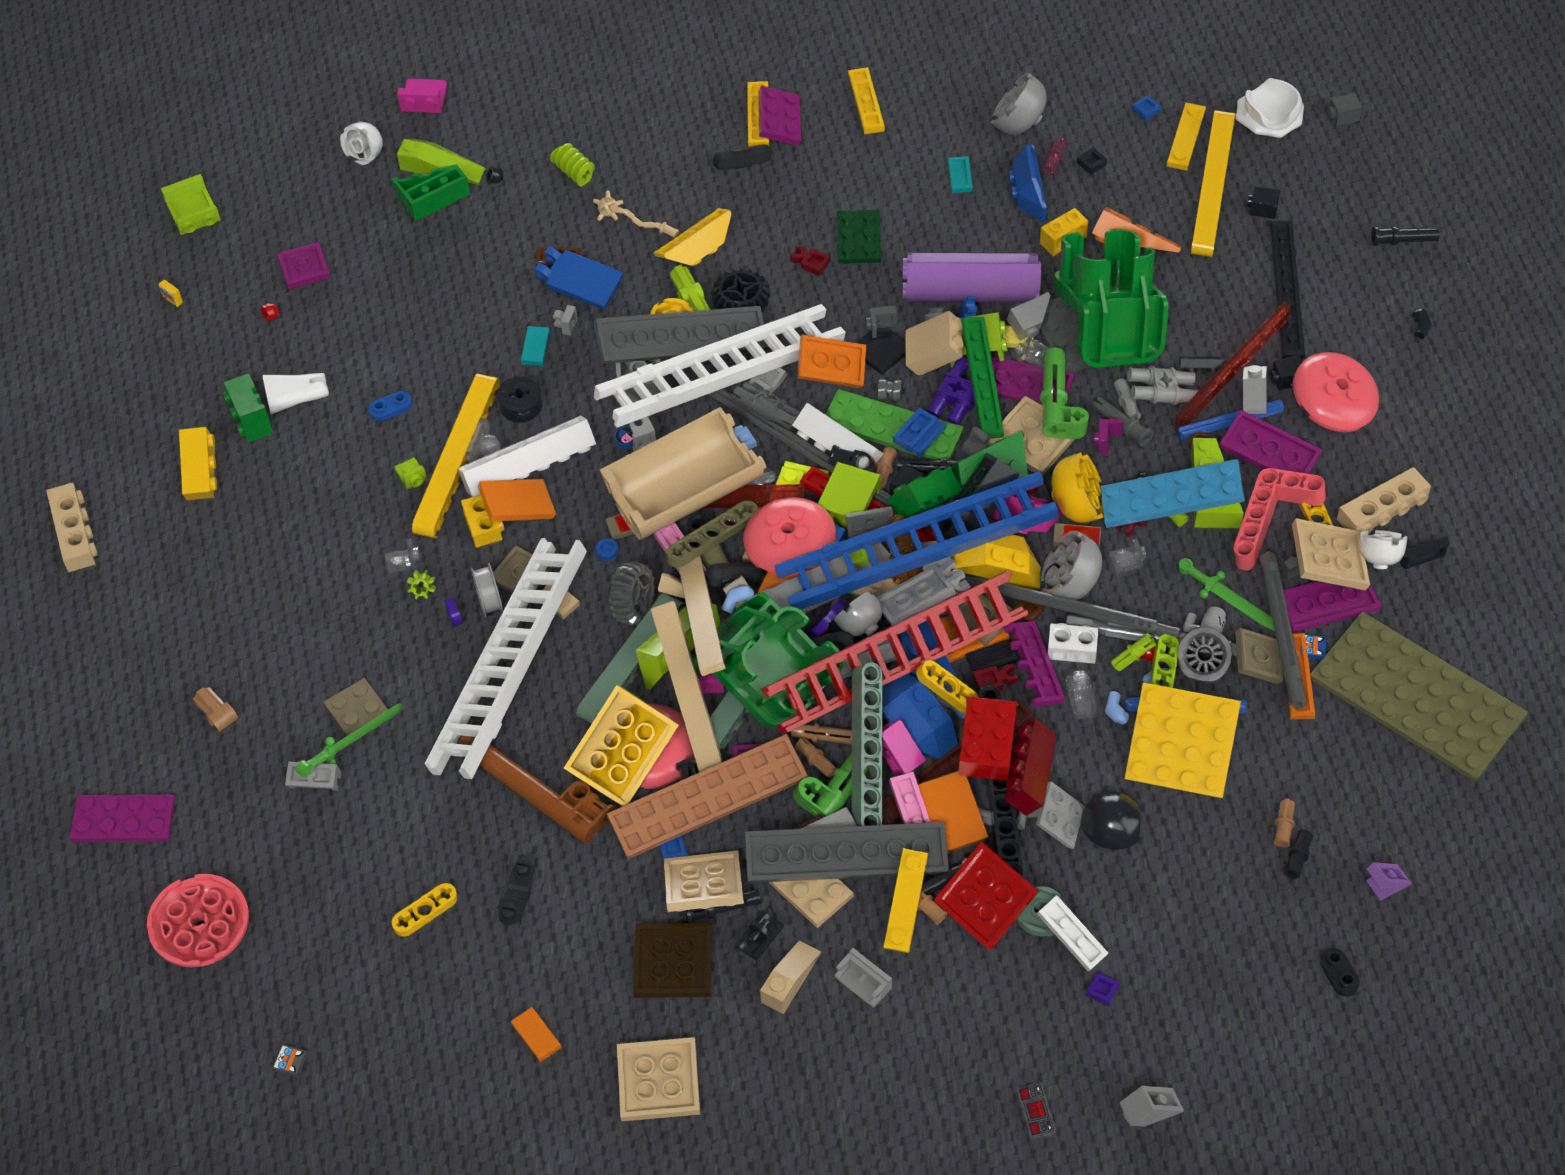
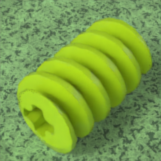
(573, 163)

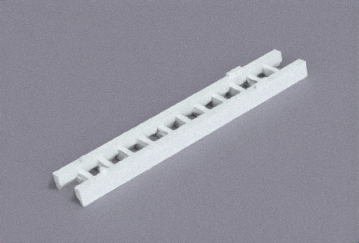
(724, 377)
(496, 648)

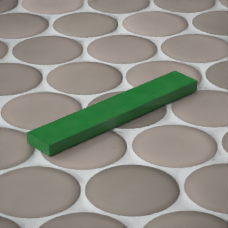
(982, 376)

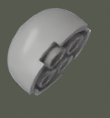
(1021, 106)
(1079, 566)

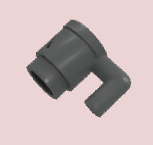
(975, 442)

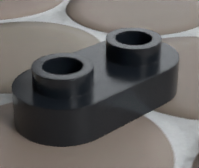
(1338, 971)

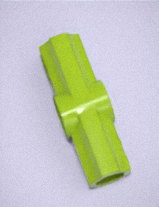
(688, 289)

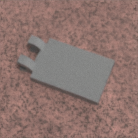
(922, 592)

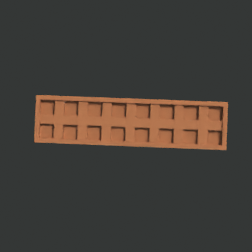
(706, 796)

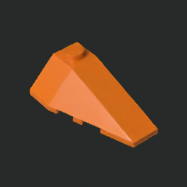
(1113, 220)

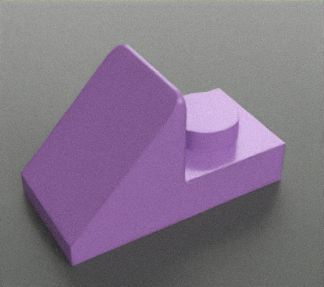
(1386, 879)

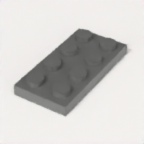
(1061, 331)

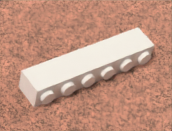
(529, 455)

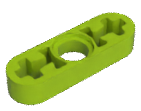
(1170, 658)

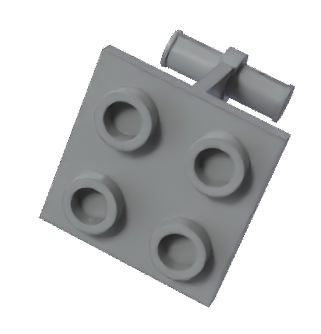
(1058, 816)

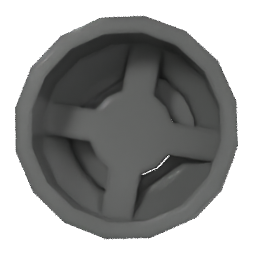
(889, 390)

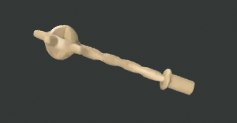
(608, 207)

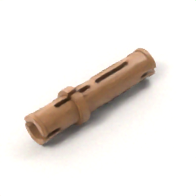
(800, 733)

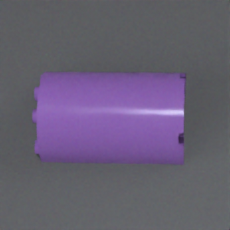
(979, 275)

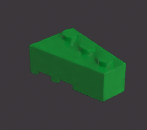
(431, 191)
(247, 408)
(1008, 450)
(924, 493)

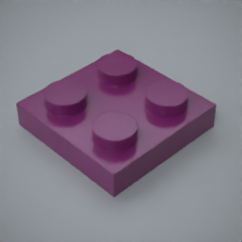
(303, 265)

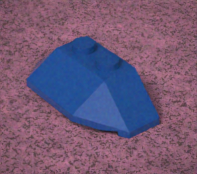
(1027, 183)
(921, 715)

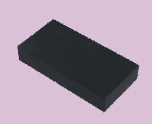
(1424, 553)
(997, 654)

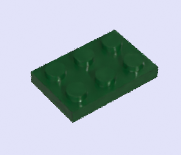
(858, 236)

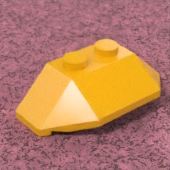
(698, 240)
(999, 556)

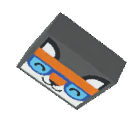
(289, 1060)

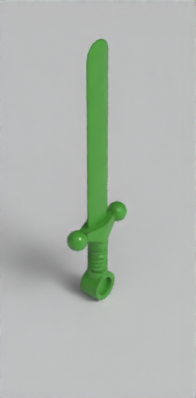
(1213, 584)
(305, 768)

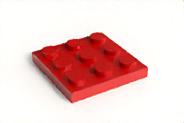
(986, 896)

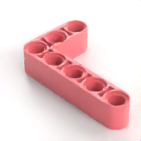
(1268, 489)

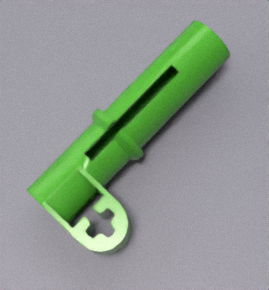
(1058, 419)
(831, 797)

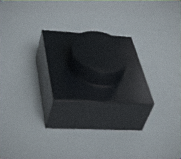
(1091, 161)

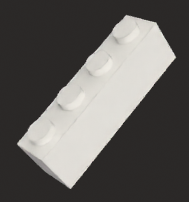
(827, 432)

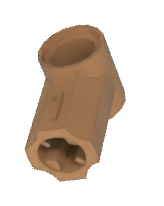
(216, 712)

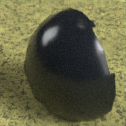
(1112, 820)

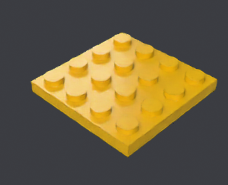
(1182, 740)

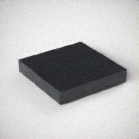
(884, 350)

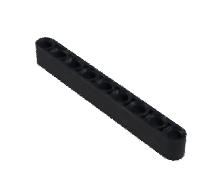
(1002, 819)

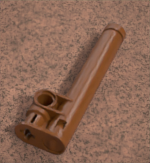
(578, 816)

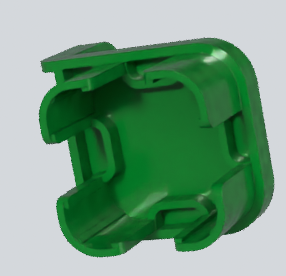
(1115, 300)
(762, 647)

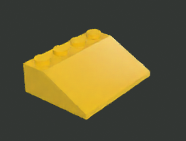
(621, 746)

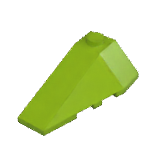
(423, 156)

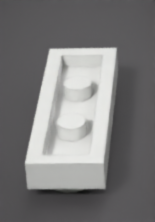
(1072, 933)

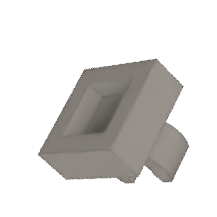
(566, 320)

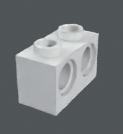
(1072, 647)

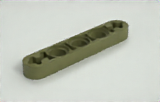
(707, 542)

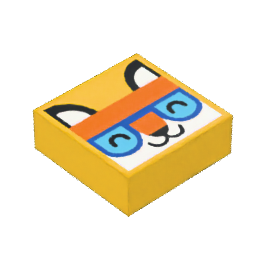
(170, 293)

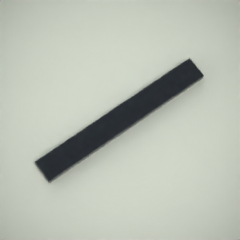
(1287, 287)

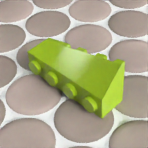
(651, 655)

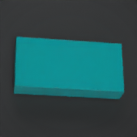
(960, 174)
(535, 346)

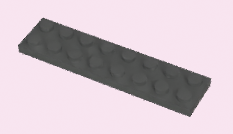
(671, 333)
(841, 851)

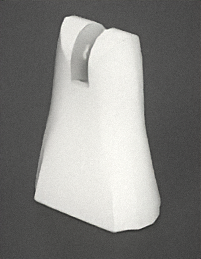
(290, 390)

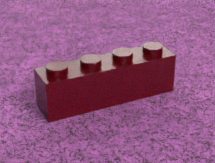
(1030, 767)

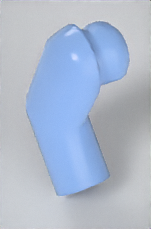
(736, 595)

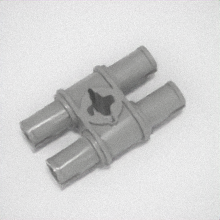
(1161, 385)

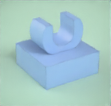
(744, 435)

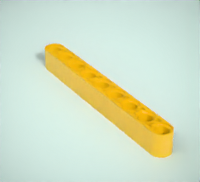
(1213, 184)
(446, 474)

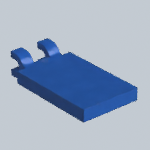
(579, 277)

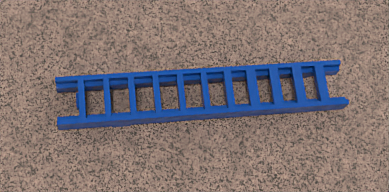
(922, 556)

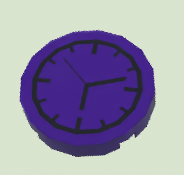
(827, 615)

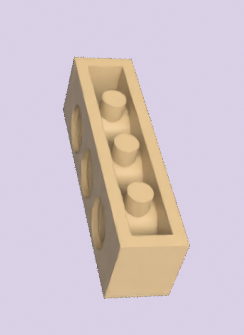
(1385, 502)
(71, 527)

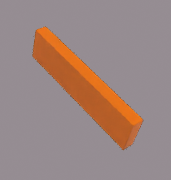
(1308, 711)

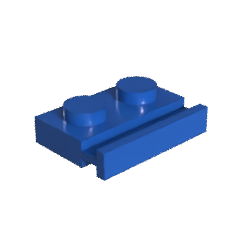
(919, 432)

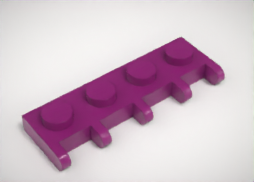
(1036, 663)

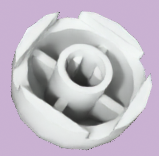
(361, 138)
(1382, 548)

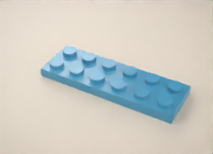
(1172, 493)

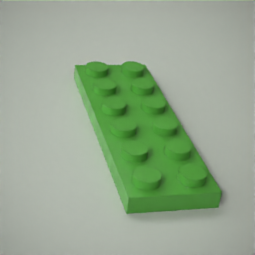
(881, 422)

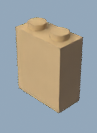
(934, 343)

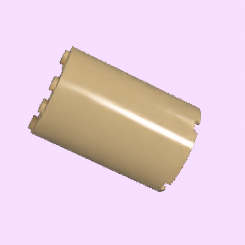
(681, 473)

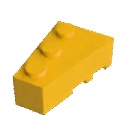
(197, 463)

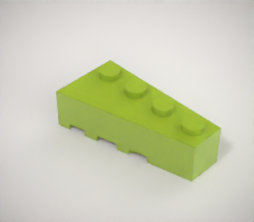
(1207, 452)

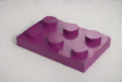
(779, 115)

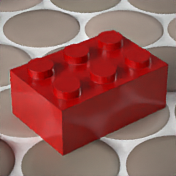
(987, 738)

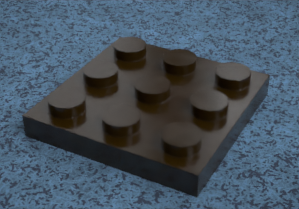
(673, 960)

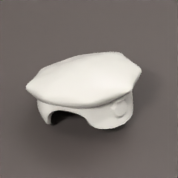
(1271, 109)

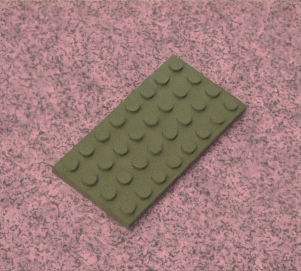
(1419, 696)

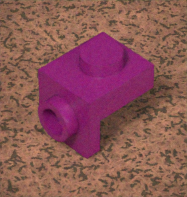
(1107, 428)

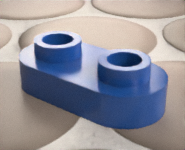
(390, 406)

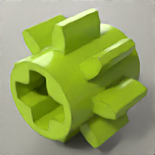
(426, 579)

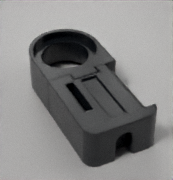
(850, 458)

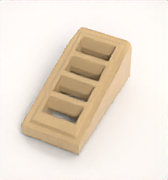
(671, 585)

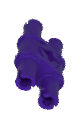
(953, 391)

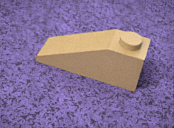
(788, 976)

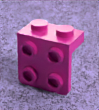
(422, 95)

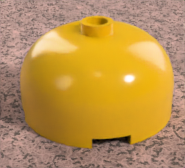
(1077, 489)

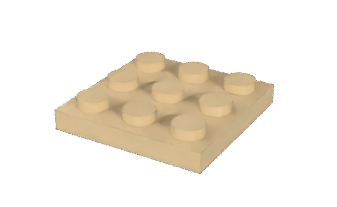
(1039, 449)
(1330, 554)
(703, 881)
(658, 1079)

